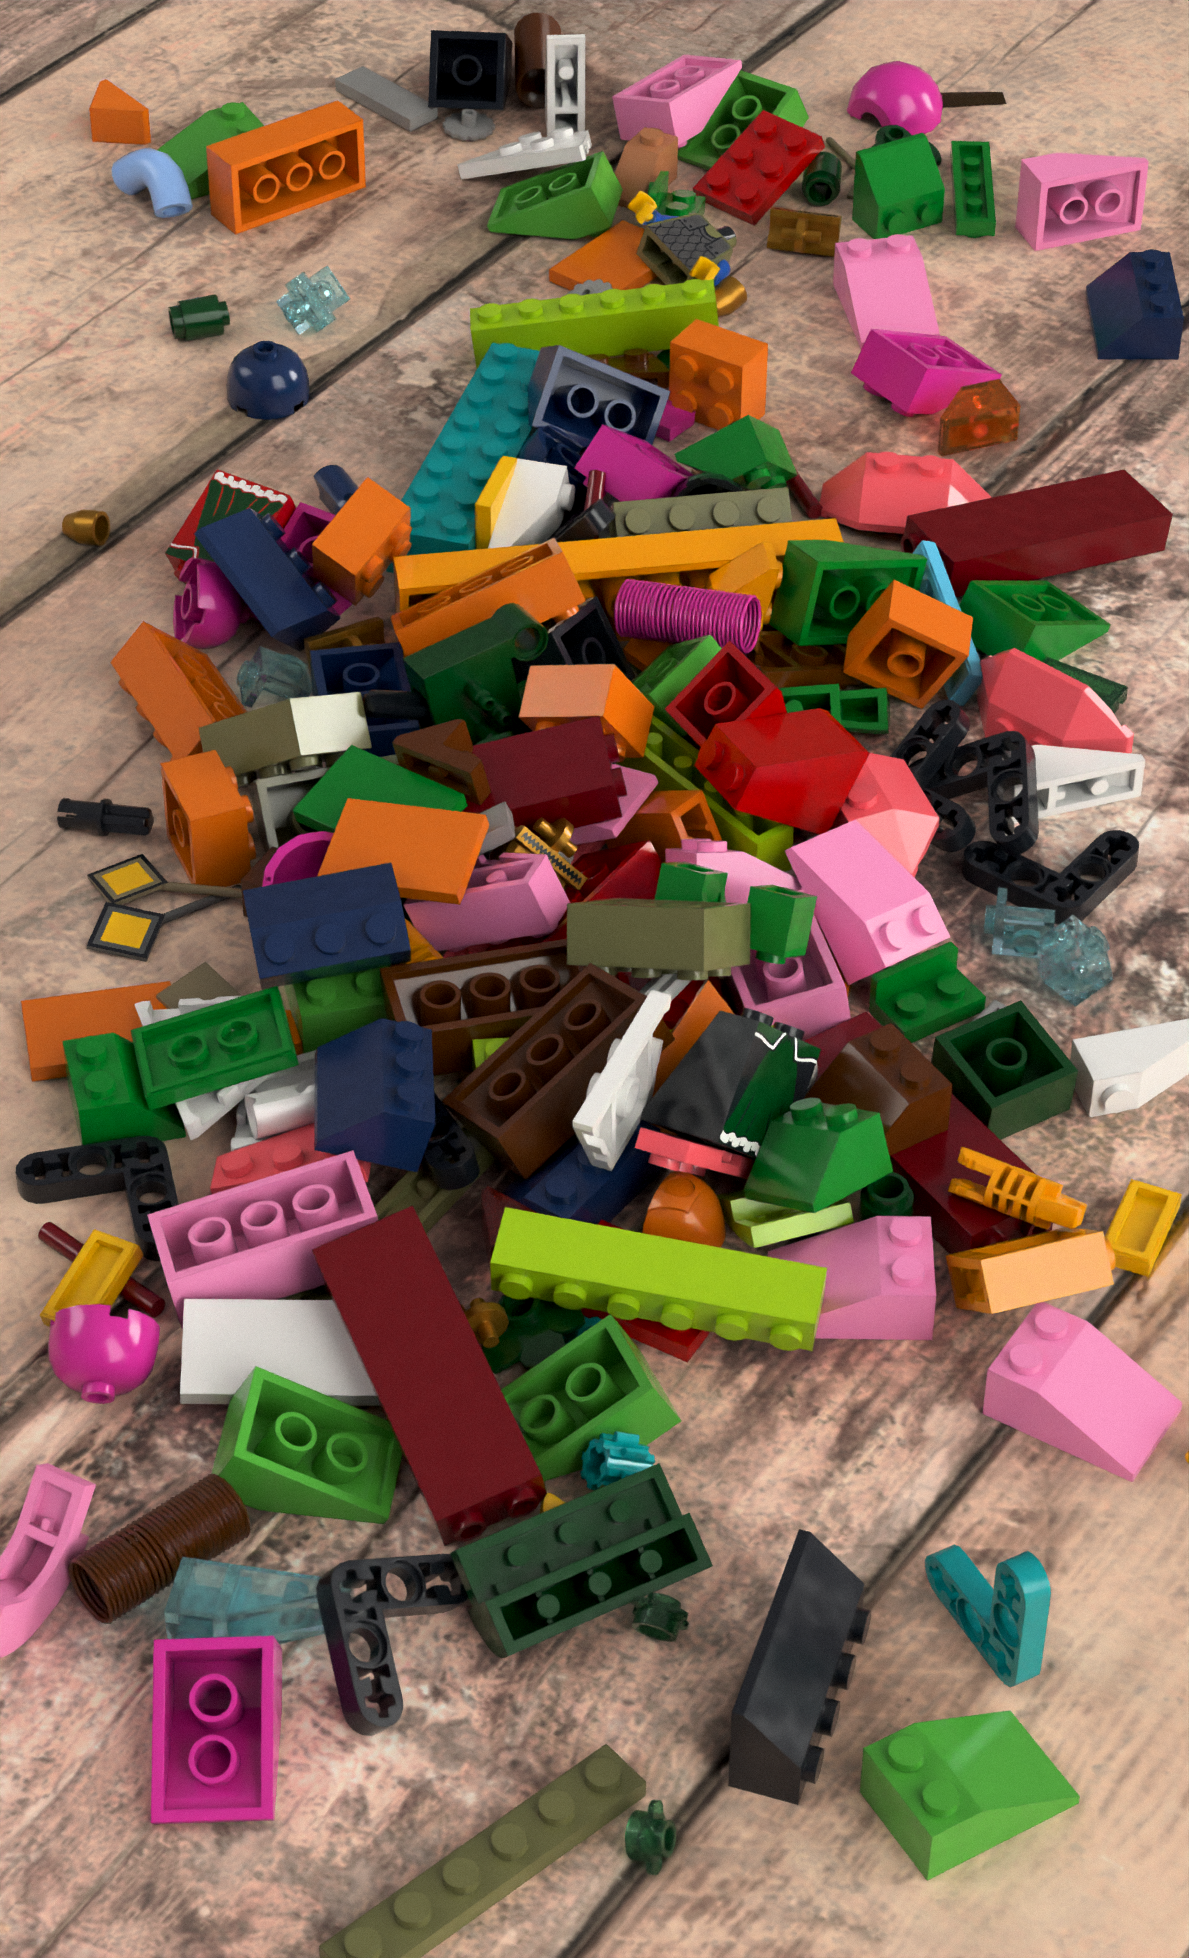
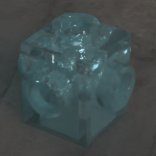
(312, 300)
(1074, 960)

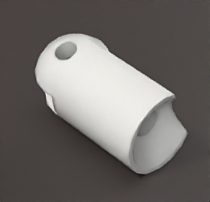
(281, 1109)

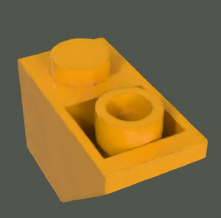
(751, 573)

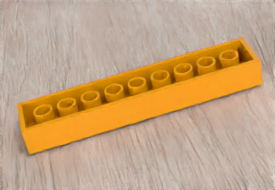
(606, 563)

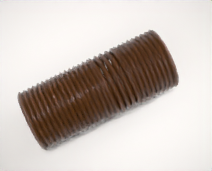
(530, 56)
(191, 1525)

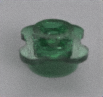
(659, 1616)
(650, 1836)

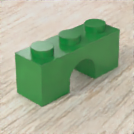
(778, 915)

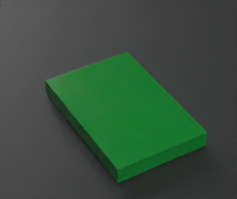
(370, 778)
(214, 1047)

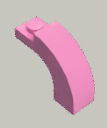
(39, 1552)

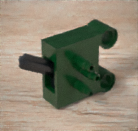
(468, 677)

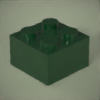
(1006, 1070)

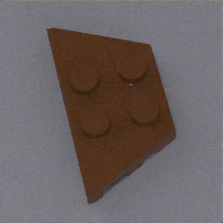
(797, 665)

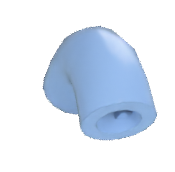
(160, 175)

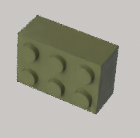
(288, 736)
(659, 937)

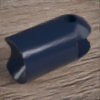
(334, 487)

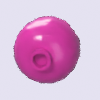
(209, 607)
(102, 1352)

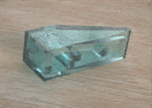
(242, 1601)

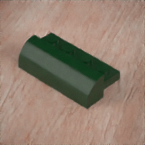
(578, 1561)

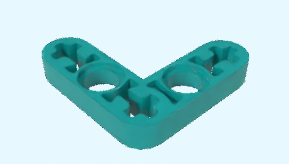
(1001, 1622)

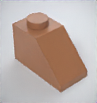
(644, 159)

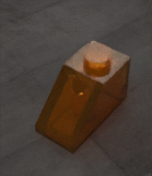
(979, 418)

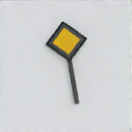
(133, 931)

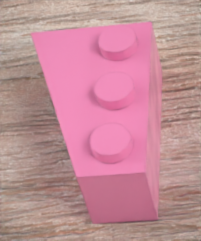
(500, 903)

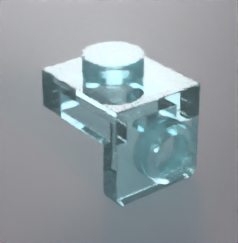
(274, 673)
(1016, 927)

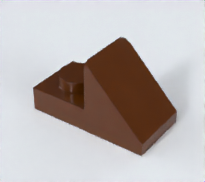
(445, 757)

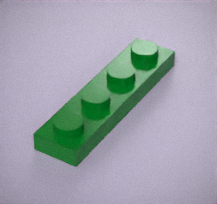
(972, 189)

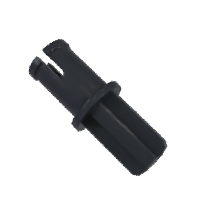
(105, 817)

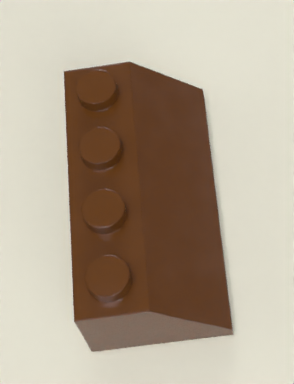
(475, 996)
(538, 1079)

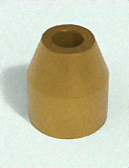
(729, 296)
(87, 527)

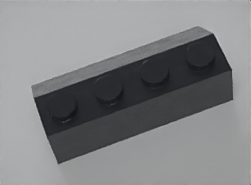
(797, 1673)

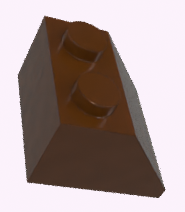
(892, 1078)

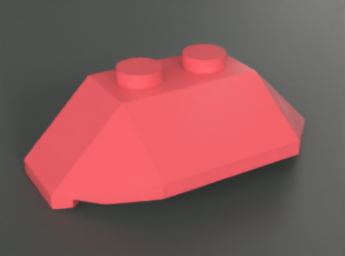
(887, 487)
(1045, 706)
(891, 809)

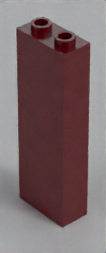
(1043, 530)
(554, 775)
(933, 1163)
(430, 1376)

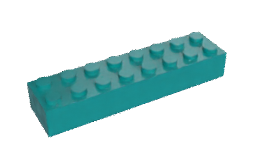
(481, 429)

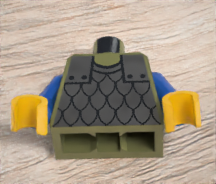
(682, 245)

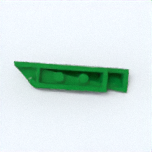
(854, 709)

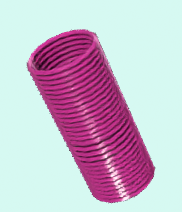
(645, 611)

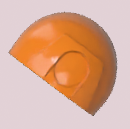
(686, 1211)

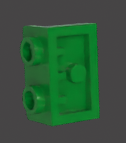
(675, 203)
(924, 994)

